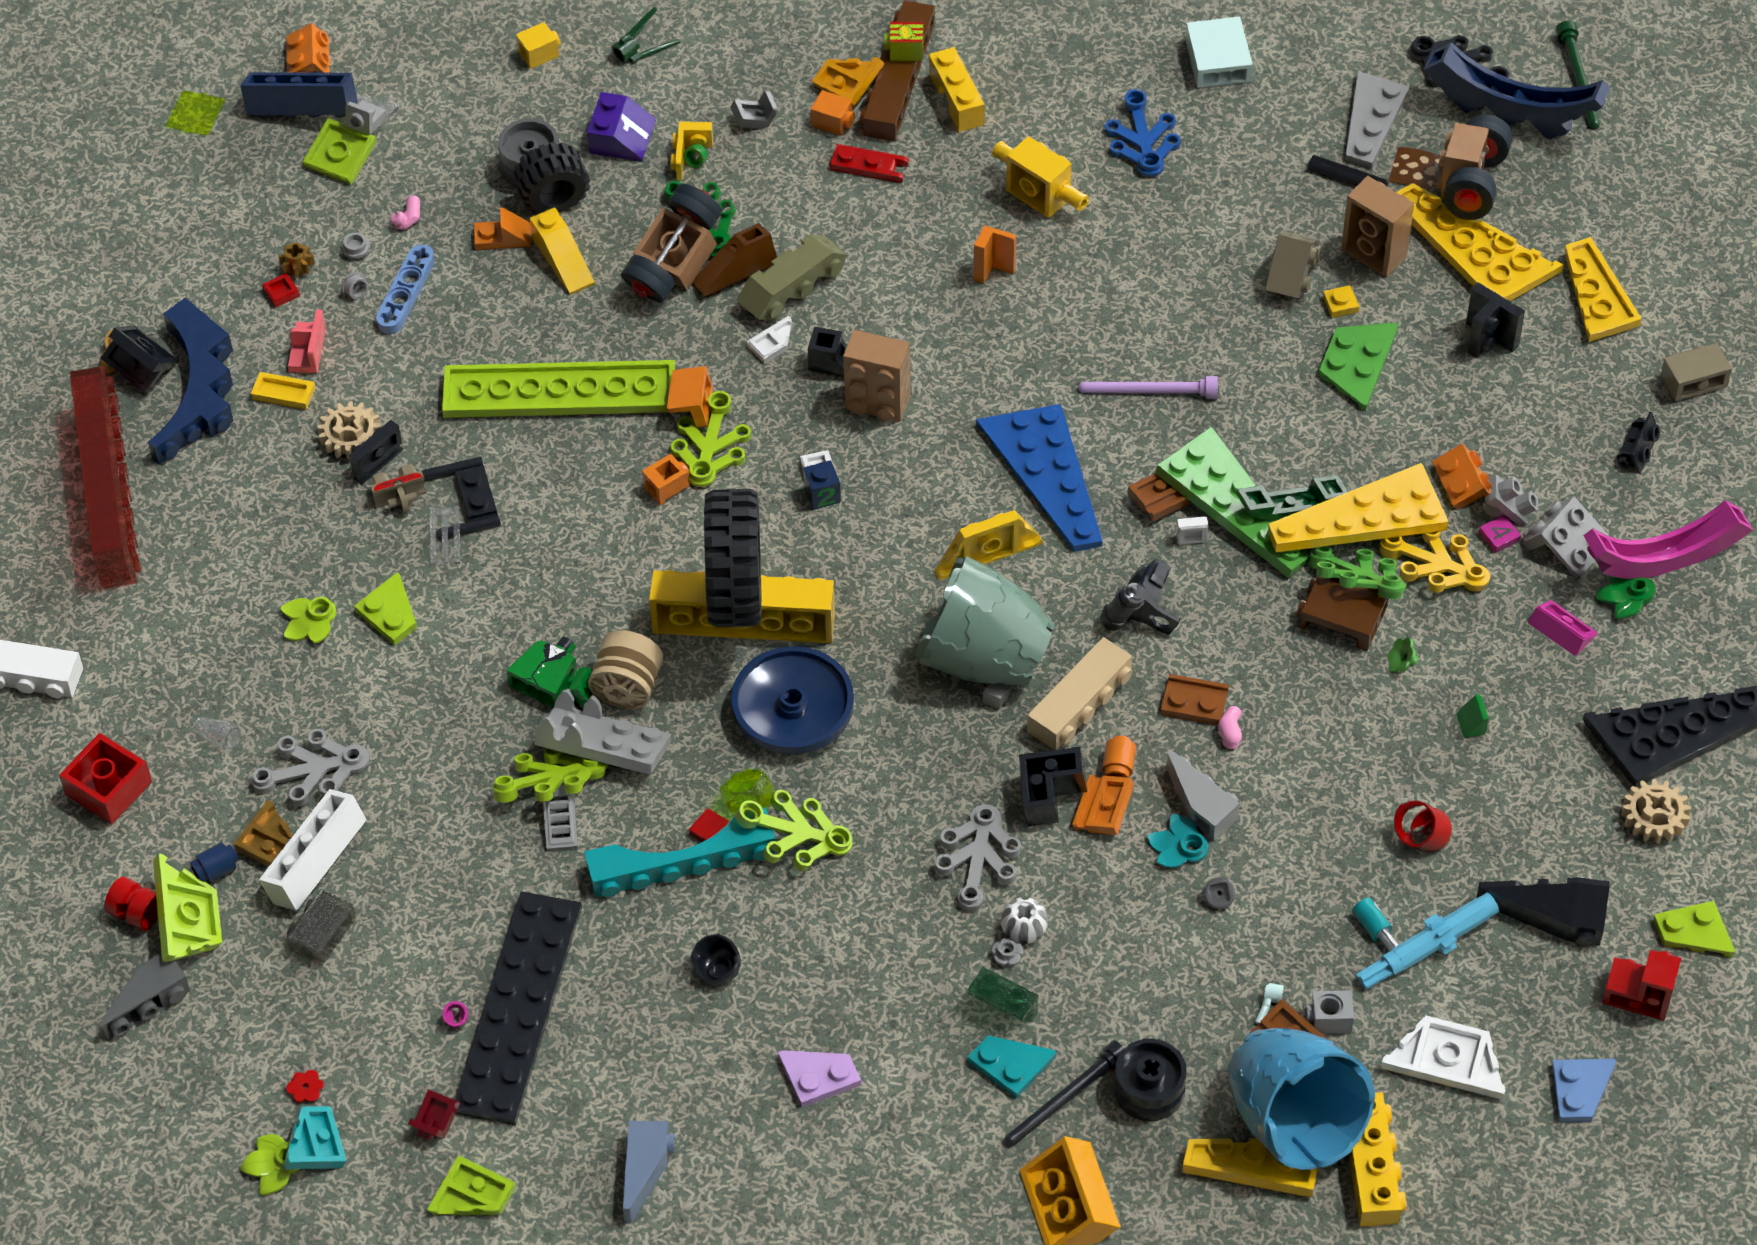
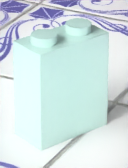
(1218, 52)

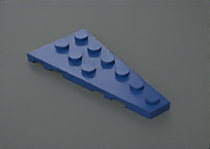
(1046, 464)

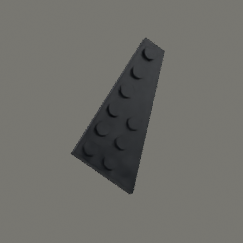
(1672, 731)

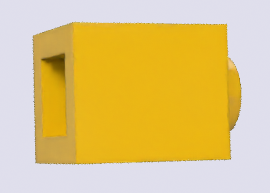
(538, 45)

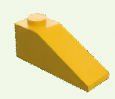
(560, 250)

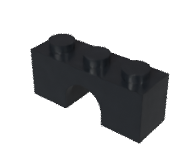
(826, 351)

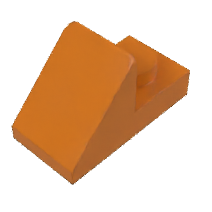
(507, 233)

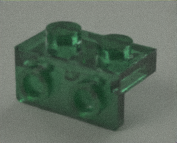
(1004, 995)

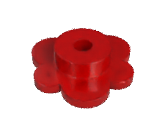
(301, 1080)

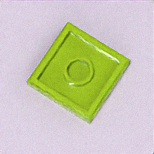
(339, 151)

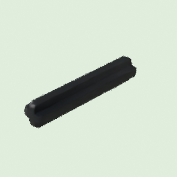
(1340, 171)

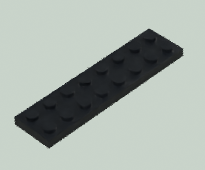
(517, 1008)

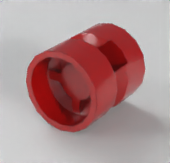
(132, 902)

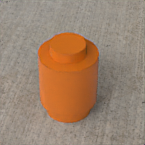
(1119, 757)

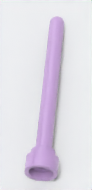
(1206, 387)

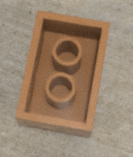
(1377, 226)
(877, 375)

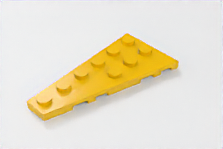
(1478, 249)

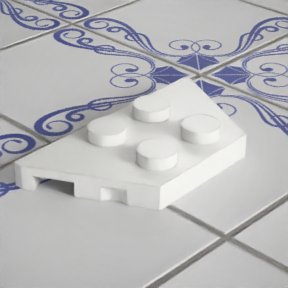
(1448, 1056)

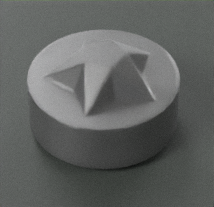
(1219, 893)

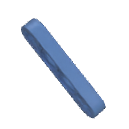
(404, 289)

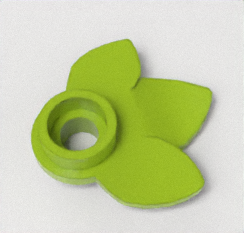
(306, 621)
(268, 1164)

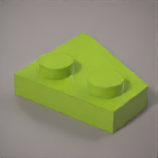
(388, 610)
(1694, 928)
(471, 1191)

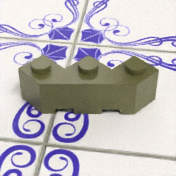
(791, 276)

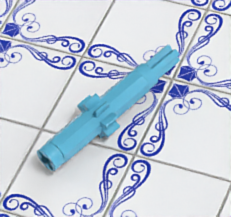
(1438, 935)

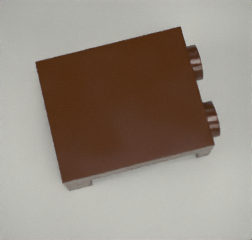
(1343, 609)

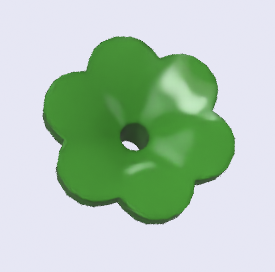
(1402, 655)

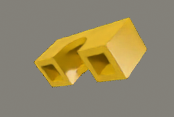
(952, 78)

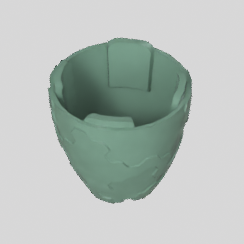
(985, 628)

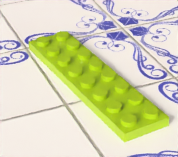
(556, 388)

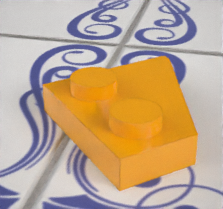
(847, 77)

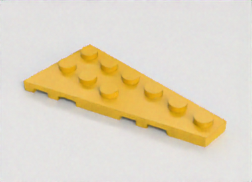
(1380, 510)

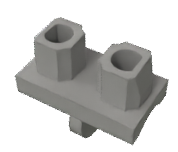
(1508, 500)

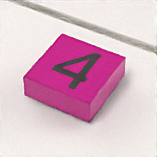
(1499, 533)

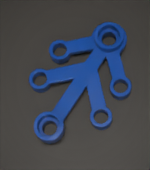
(1135, 103)

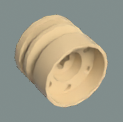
(625, 669)

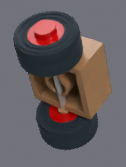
(1471, 147)
(674, 245)

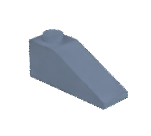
(645, 1162)

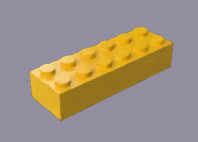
(790, 608)

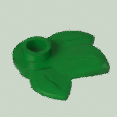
(1627, 595)

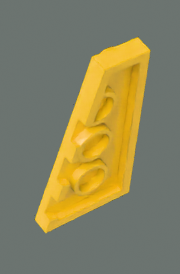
(1599, 294)

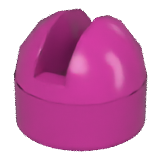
(448, 1015)

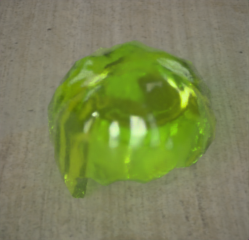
(745, 786)

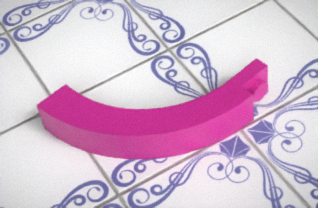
(1671, 550)

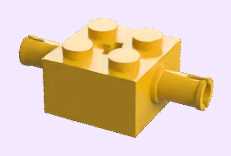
(1039, 177)

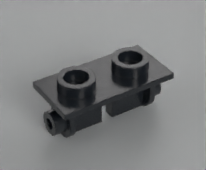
(1643, 434)

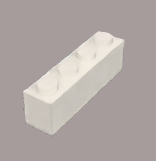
(39, 669)
(312, 849)

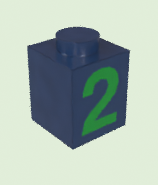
(821, 485)

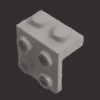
(1563, 533)

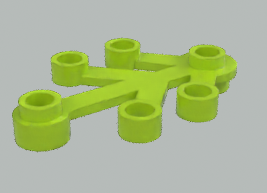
(710, 443)
(548, 776)
(798, 828)

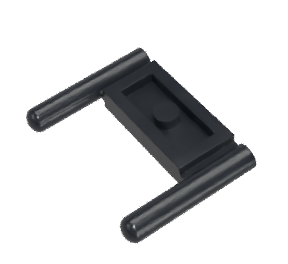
(474, 492)

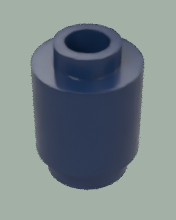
(214, 862)

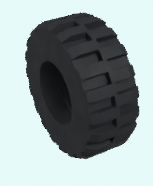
(732, 557)

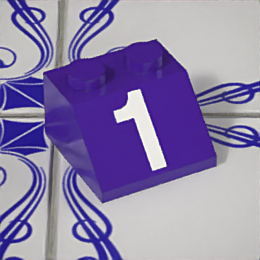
(619, 128)

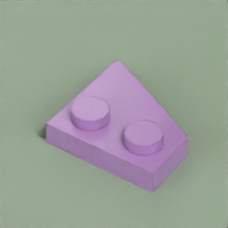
(818, 1074)

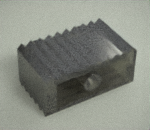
(321, 927)

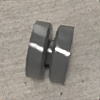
(520, 138)

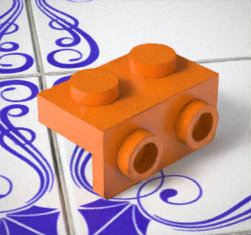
(308, 50)
(1462, 476)

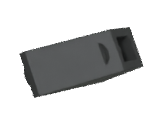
(147, 991)

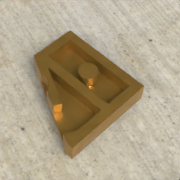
(264, 835)

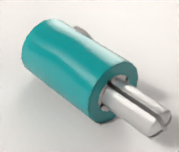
(1374, 922)

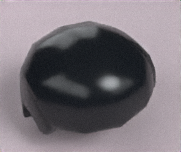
(718, 953)

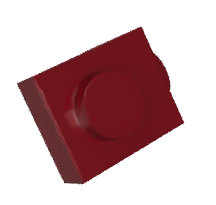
(434, 1115)

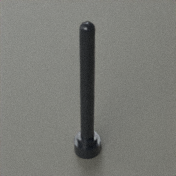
(1108, 1061)

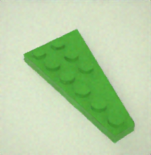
(1209, 479)

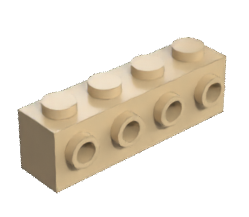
(1080, 694)

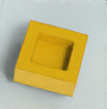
(1341, 301)

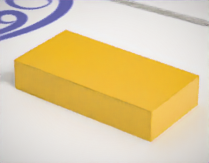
(283, 390)

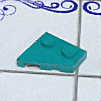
(1010, 1062)
(315, 1140)

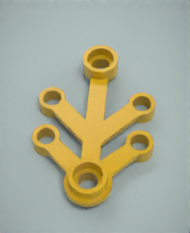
(1470, 575)

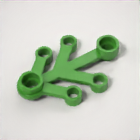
(1351, 576)

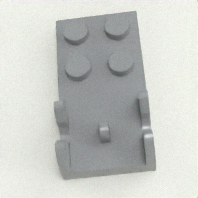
(599, 737)

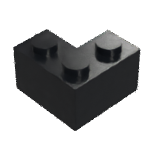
(1047, 776)

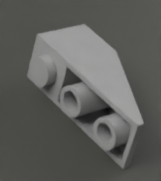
(1201, 798)

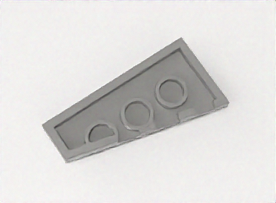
(1373, 115)

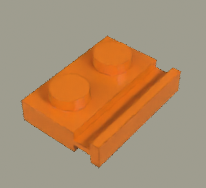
(1103, 804)

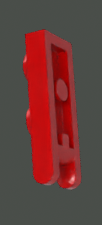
(868, 163)

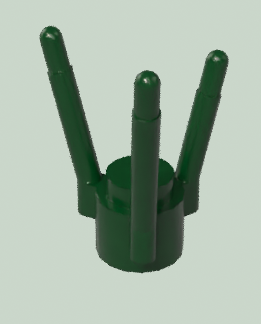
(628, 46)

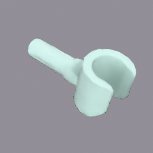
(1273, 994)

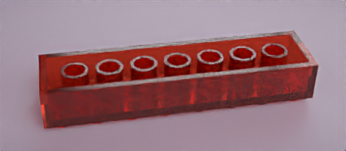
(105, 477)

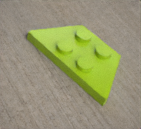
(185, 912)

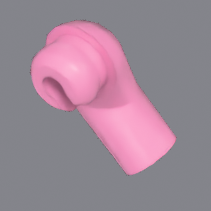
(408, 218)
(1229, 727)

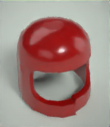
(1441, 828)

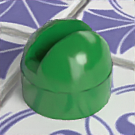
(690, 151)

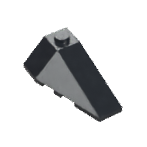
(1565, 910)

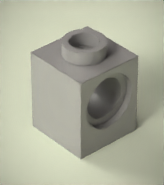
(1335, 1001)

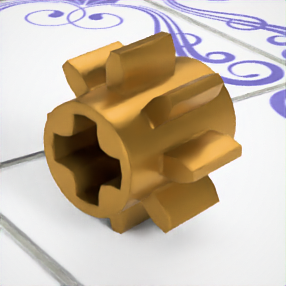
(296, 259)

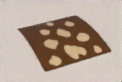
(1414, 167)

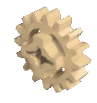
(348, 428)
(1656, 811)

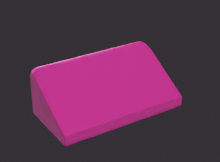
(1562, 627)

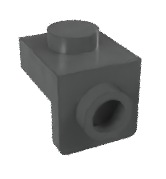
(755, 113)

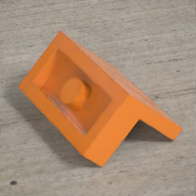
(993, 250)
(690, 392)

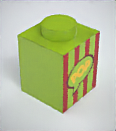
(905, 41)

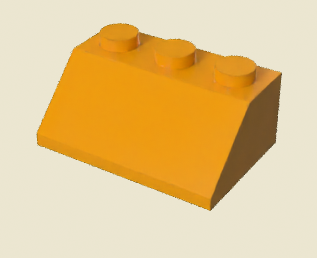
(1069, 1194)

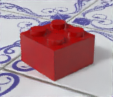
(105, 778)

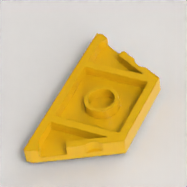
(989, 541)

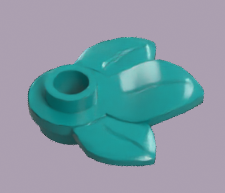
(1174, 843)

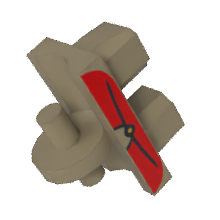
(398, 490)

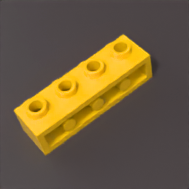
(1374, 1170)

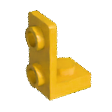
(689, 134)

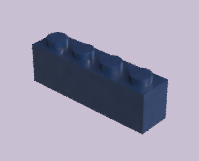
(298, 93)

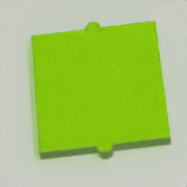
(195, 112)

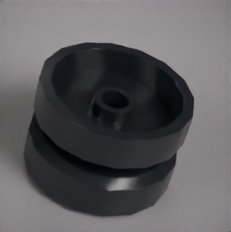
(1150, 1079)

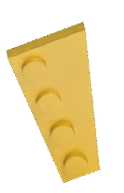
(1247, 1165)

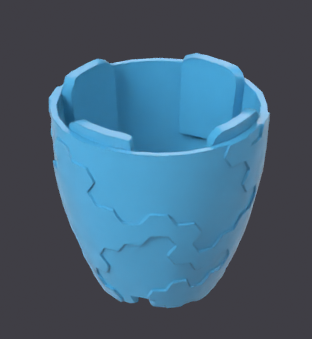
(1301, 1096)

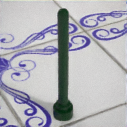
(1567, 35)

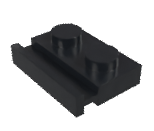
(376, 452)

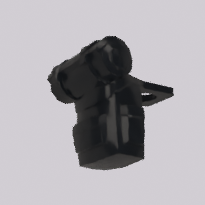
(1139, 600)

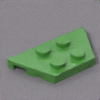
(1357, 359)

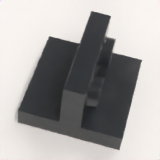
(1492, 321)
(137, 357)

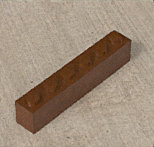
(896, 79)

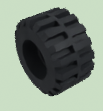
(551, 178)

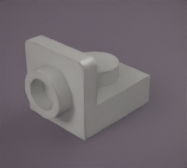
(364, 117)

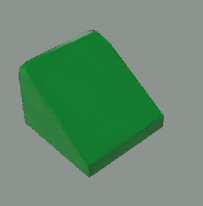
(1473, 717)

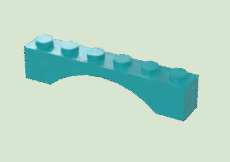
(620, 869)

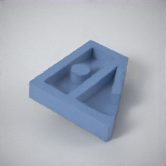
(1580, 1087)

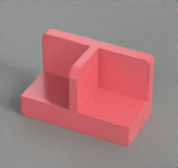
(307, 345)

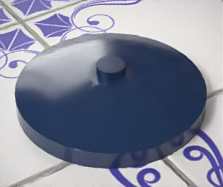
(792, 700)

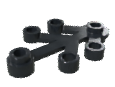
(1424, 45)

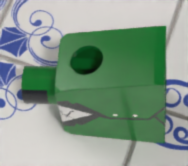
(544, 670)

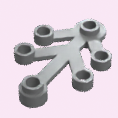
(314, 767)
(978, 852)

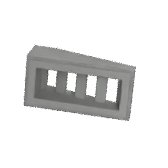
(560, 802)

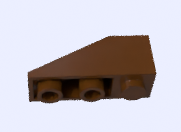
(737, 259)

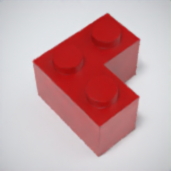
(1643, 987)

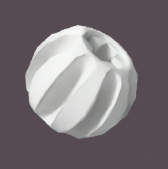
(1024, 920)

